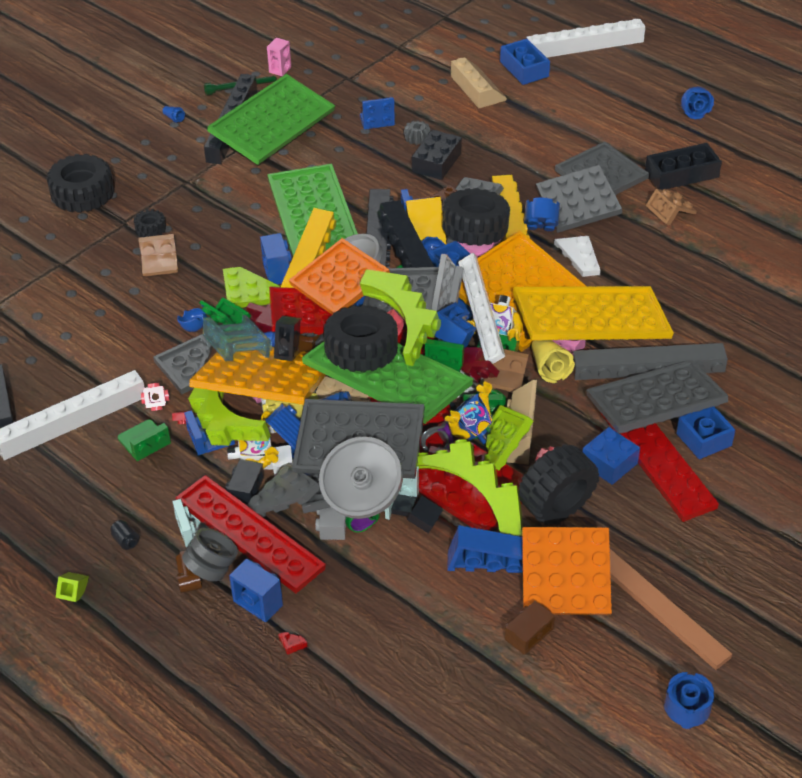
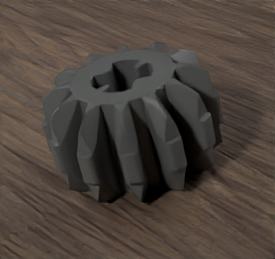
(416, 132)

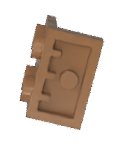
(668, 204)
(158, 255)
(511, 371)

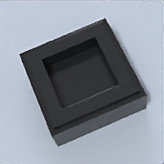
(403, 505)

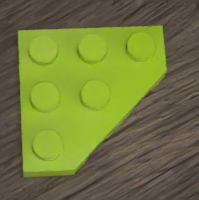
(246, 287)
(506, 432)

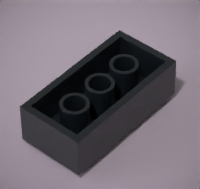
(683, 166)

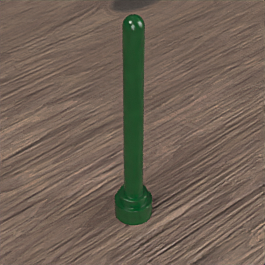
(211, 88)

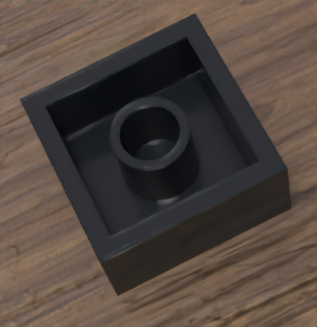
(425, 514)

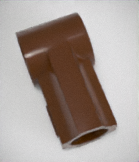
(187, 580)

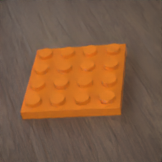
(335, 276)
(567, 569)

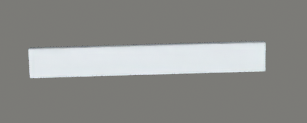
(481, 309)

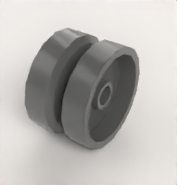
(210, 554)

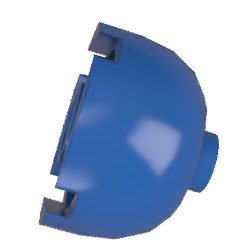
(697, 102)

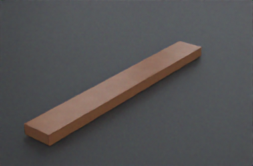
(668, 613)

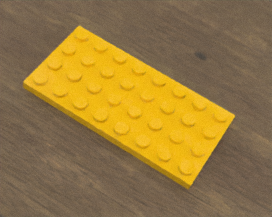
(592, 313)

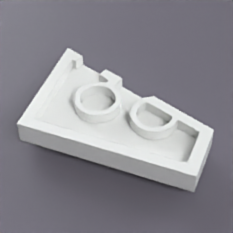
(581, 254)

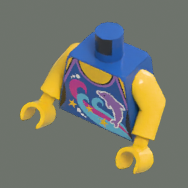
(472, 416)

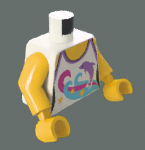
(506, 318)
(255, 450)

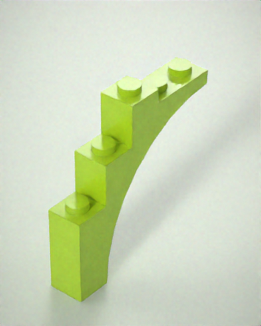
(397, 293)
(220, 423)
(461, 462)

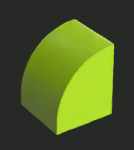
(71, 586)

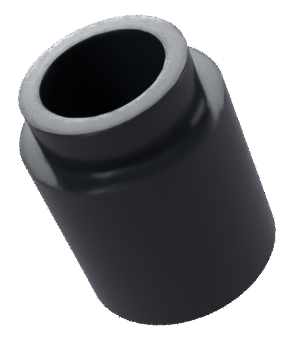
(124, 534)

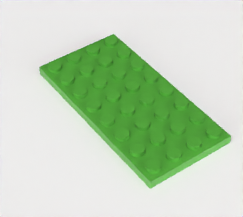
(271, 119)
(308, 188)
(423, 383)

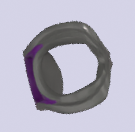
(444, 432)

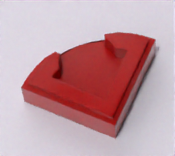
(292, 642)

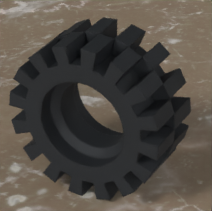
(149, 223)

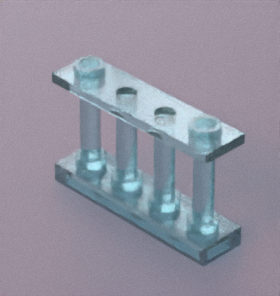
(236, 337)

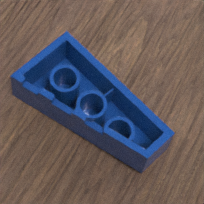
(486, 550)

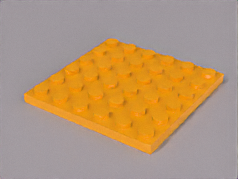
(519, 264)
(259, 376)

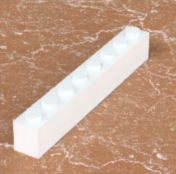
(589, 38)
(70, 414)

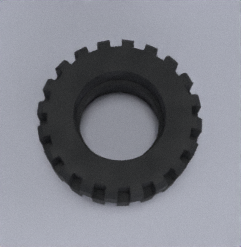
(80, 183)
(475, 216)
(361, 338)
(558, 484)

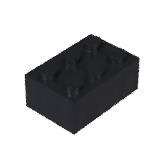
(436, 154)

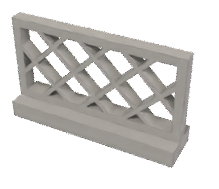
(447, 284)

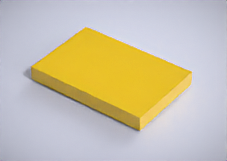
(427, 217)

